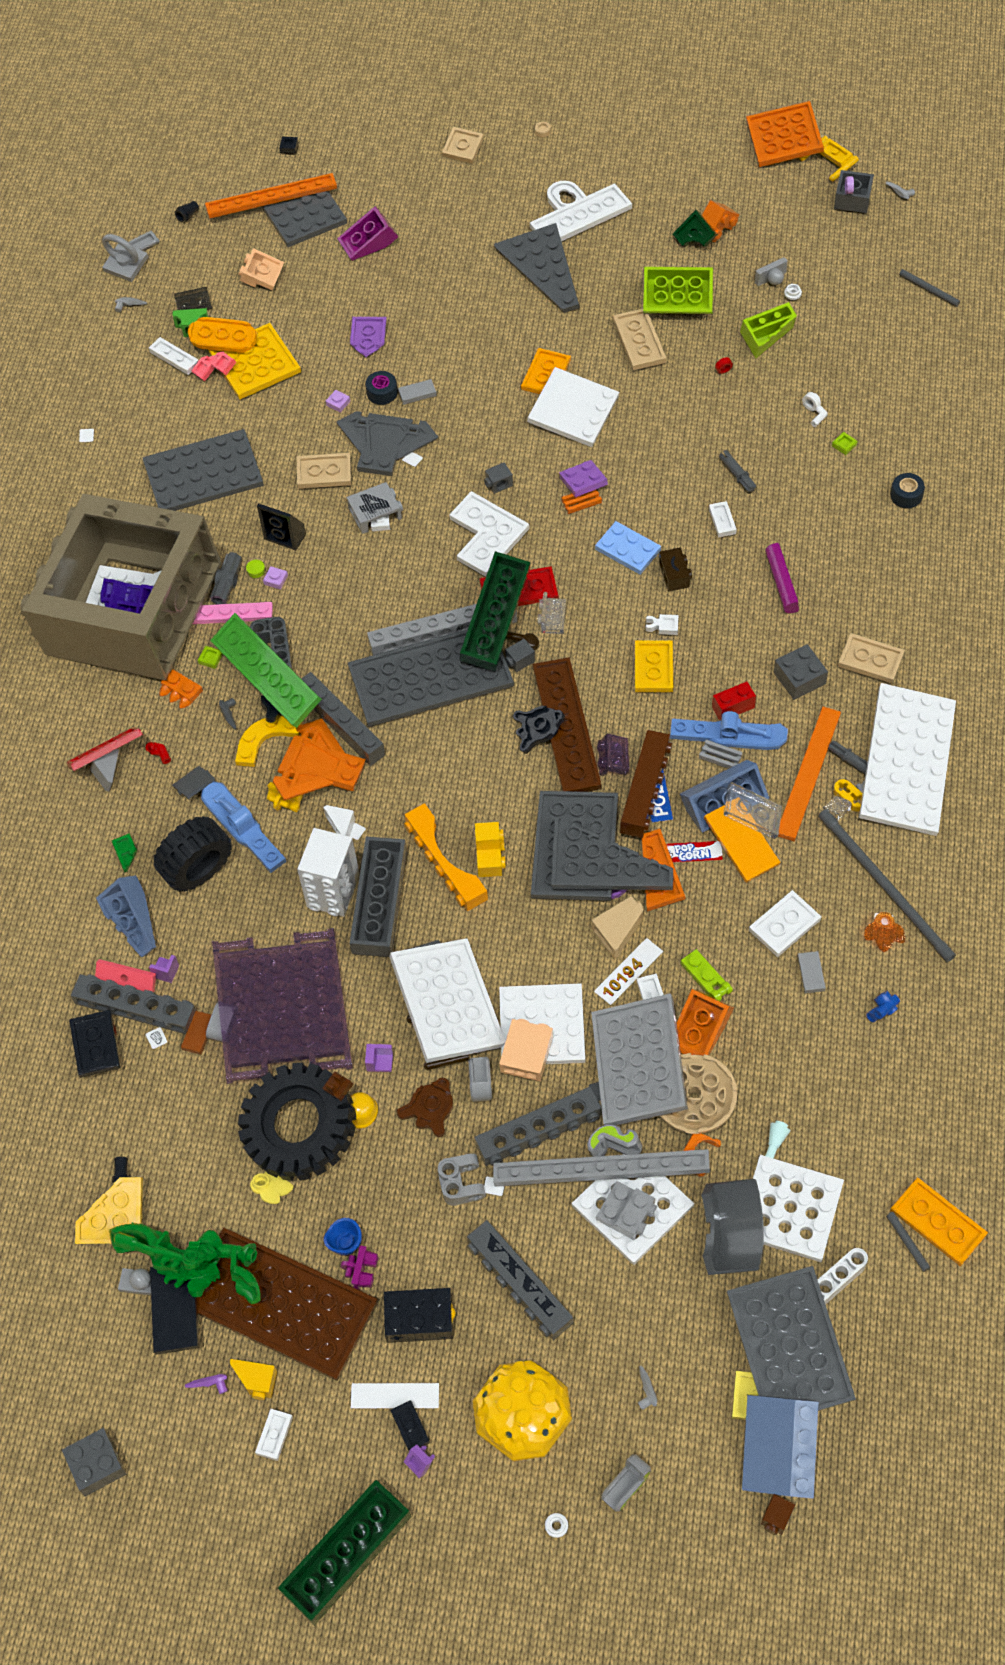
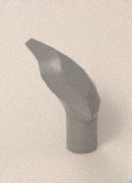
(900, 191)
(127, 301)
(651, 1398)

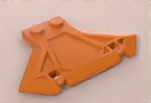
(316, 763)

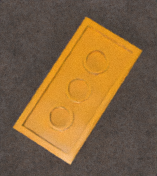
(743, 845)
(939, 1221)

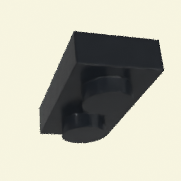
(410, 1425)

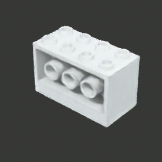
(328, 872)

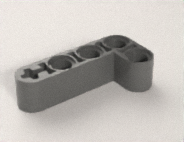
(274, 631)

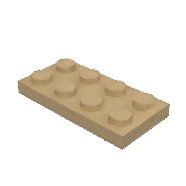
(639, 339)

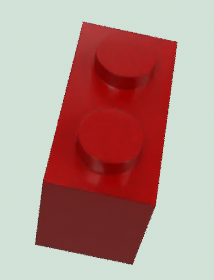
(735, 699)

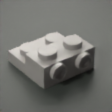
(626, 1210)

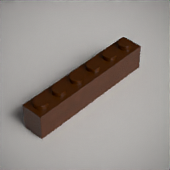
(645, 783)

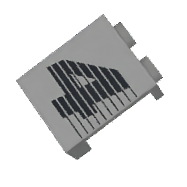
(373, 504)

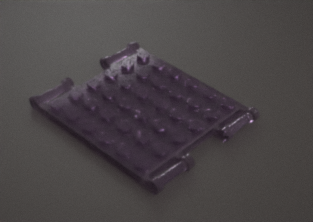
(280, 1004)

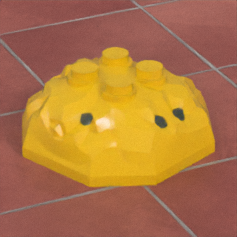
(522, 1410)

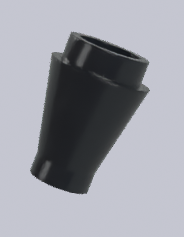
(185, 212)

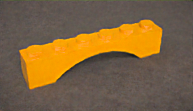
(467, 887)

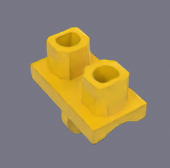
(278, 802)

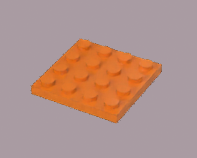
(784, 134)

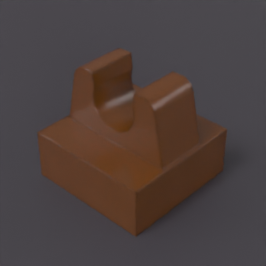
(337, 1086)

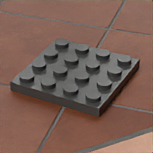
(305, 217)

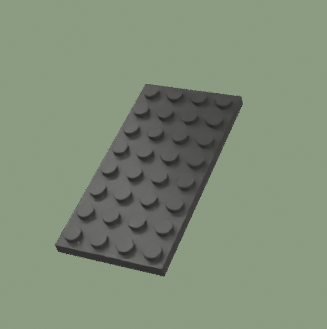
(421, 679)

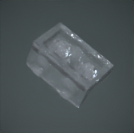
(553, 614)

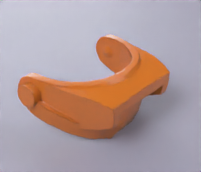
(698, 1138)

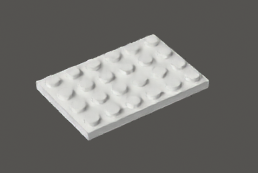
(447, 1000)

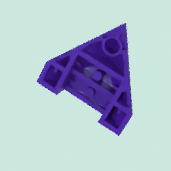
(124, 595)

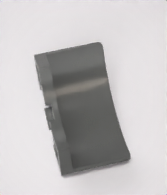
(735, 1227)

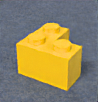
(489, 847)

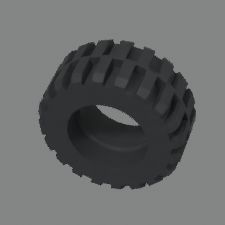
(192, 853)

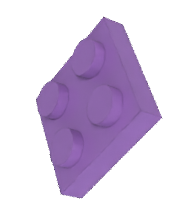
(583, 478)

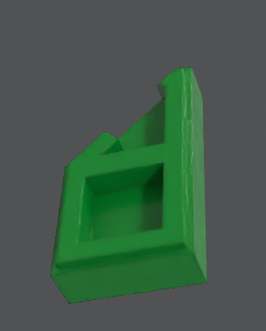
(125, 850)

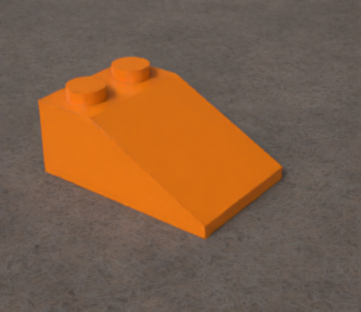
(701, 1023)

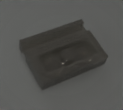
(193, 299)

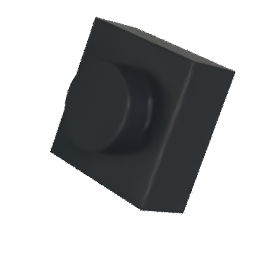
(288, 144)

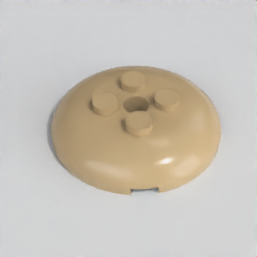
(716, 1095)

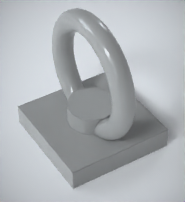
(123, 260)

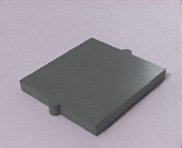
(193, 782)

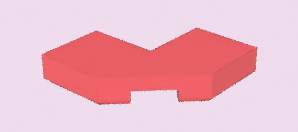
(207, 364)

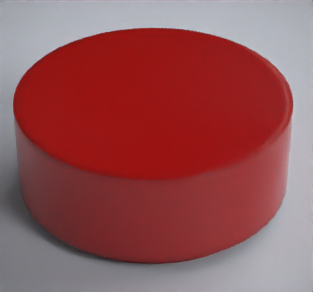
(723, 365)

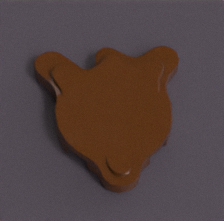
(430, 1106)

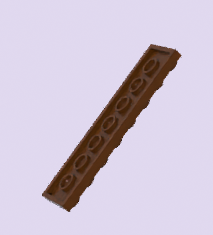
(572, 742)

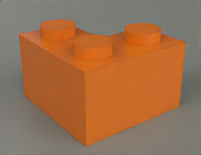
(720, 217)

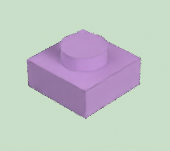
(337, 401)
(275, 577)

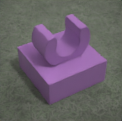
(418, 1460)

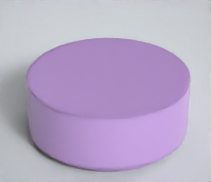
(849, 185)

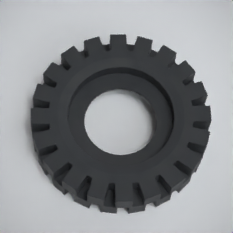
(302, 1157)

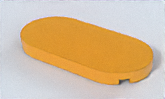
(222, 334)

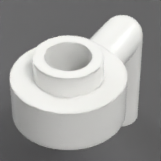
(813, 403)

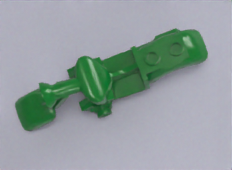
(194, 1263)

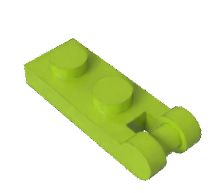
(705, 975)

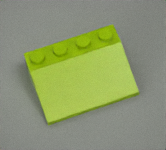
(678, 290)

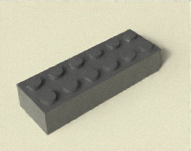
(378, 896)

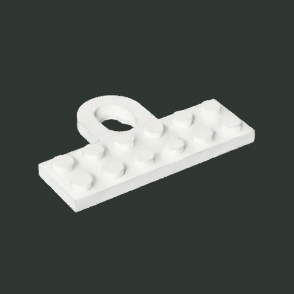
(584, 211)

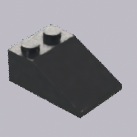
(281, 527)

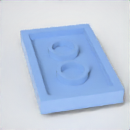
(628, 547)

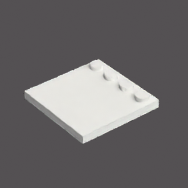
(573, 407)

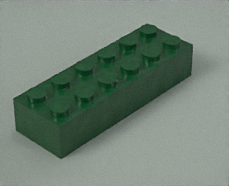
(494, 611)
(344, 1552)

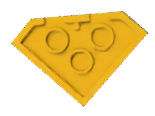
(116, 1207)

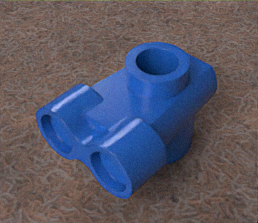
(886, 1006)

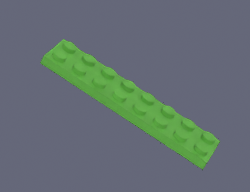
(265, 670)

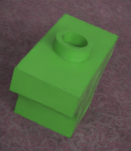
(184, 318)

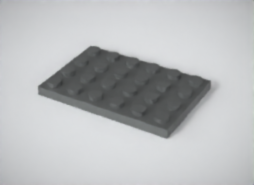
(203, 471)
(589, 811)
(791, 1339)

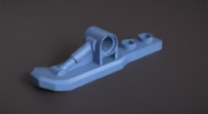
(731, 732)
(241, 824)

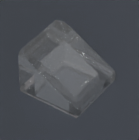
(838, 807)

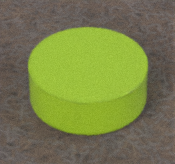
(255, 568)

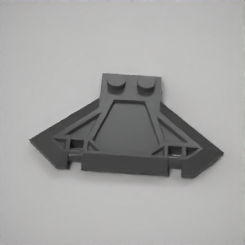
(384, 439)

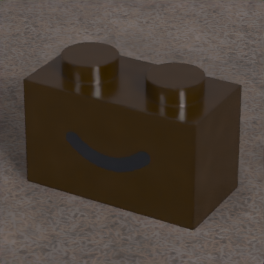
(674, 569)

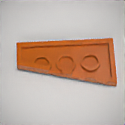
(656, 848)

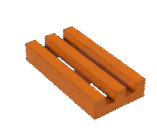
(570, 499)

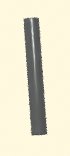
(908, 1241)

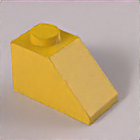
(256, 1377)

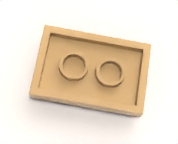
(323, 470)
(871, 658)

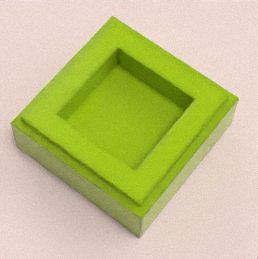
(844, 443)
(210, 657)

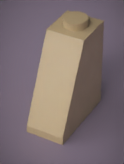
(618, 925)

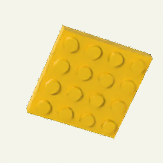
(262, 365)

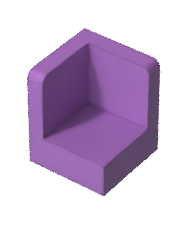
(165, 968)
(379, 1057)

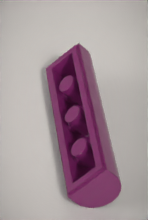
(782, 578)

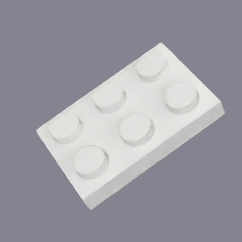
(784, 923)

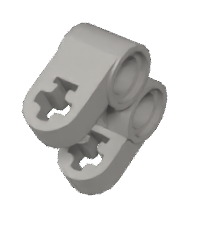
(465, 1193)

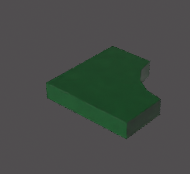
(695, 229)

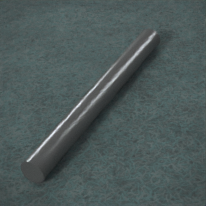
(929, 287)

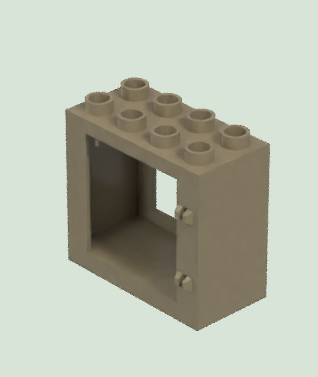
(134, 535)

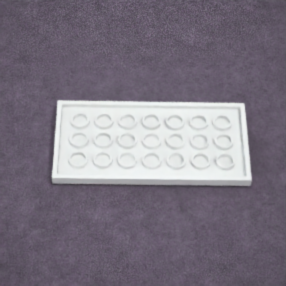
(908, 759)

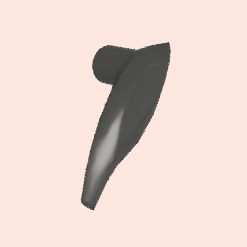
(224, 706)

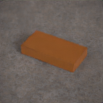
(196, 1035)

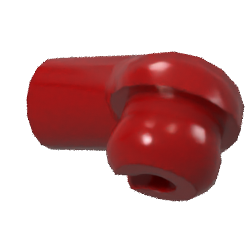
(158, 750)

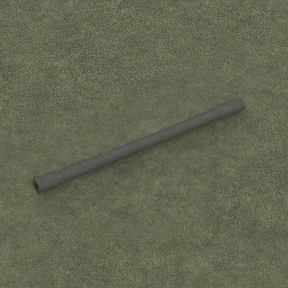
(939, 945)

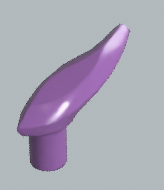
(209, 1381)

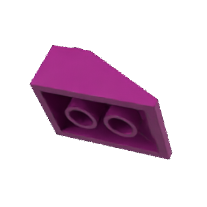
(368, 235)

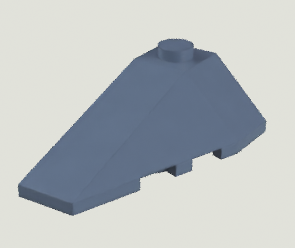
(127, 907)

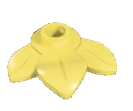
(270, 1188)

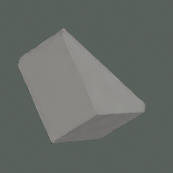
(104, 768)

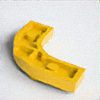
(257, 734)

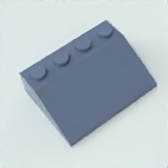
(780, 1446)

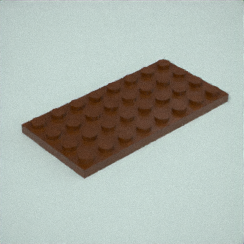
(298, 1311)

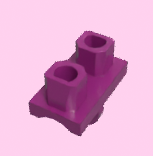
(360, 1278)

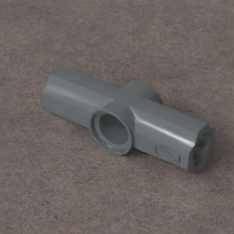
(226, 578)

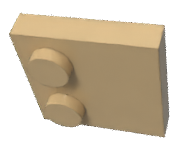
(462, 145)

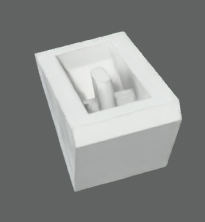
(340, 819)

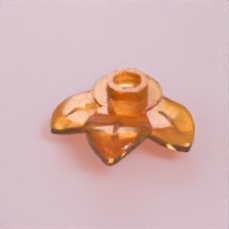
(884, 934)

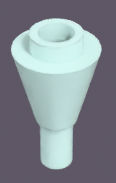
(777, 1135)

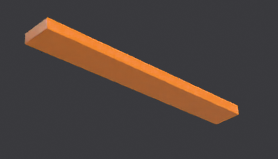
(271, 195)
(808, 773)

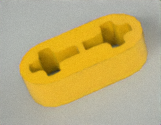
(850, 794)

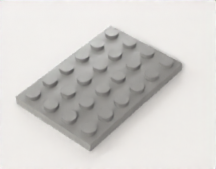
(639, 1060)

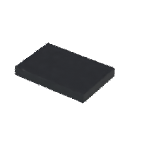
(94, 1043)

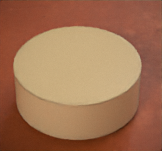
(542, 129)

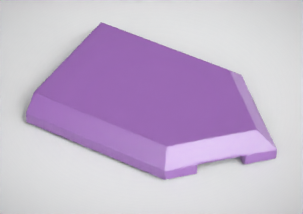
(367, 334)

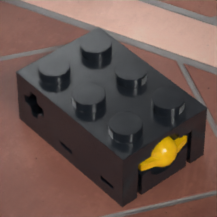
(418, 1315)

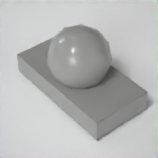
(772, 273)
(135, 1281)

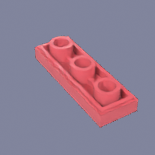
(125, 975)

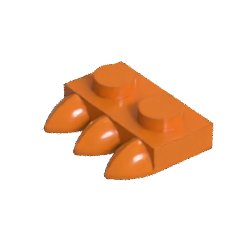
(181, 688)

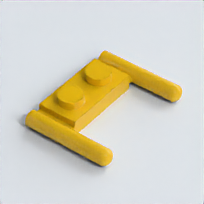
(837, 155)

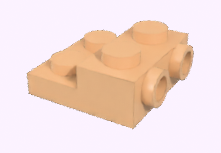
(260, 269)

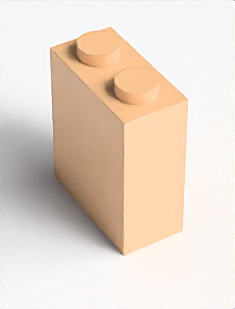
(526, 1049)

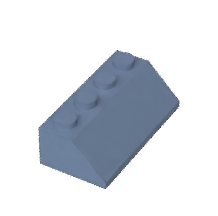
(712, 792)

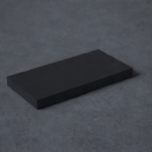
(172, 1316)

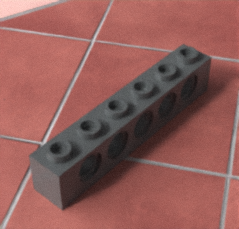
(84, 996)
(543, 1116)

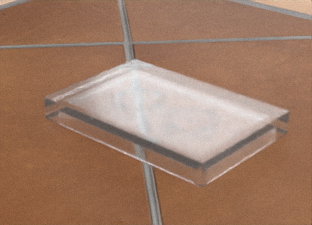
(752, 810)

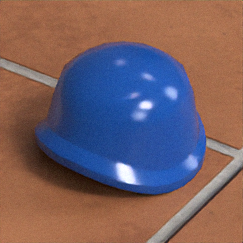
(343, 1237)

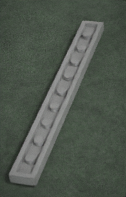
(601, 1167)

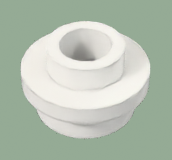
(793, 292)
(556, 1517)

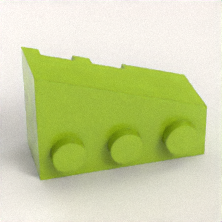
(767, 327)

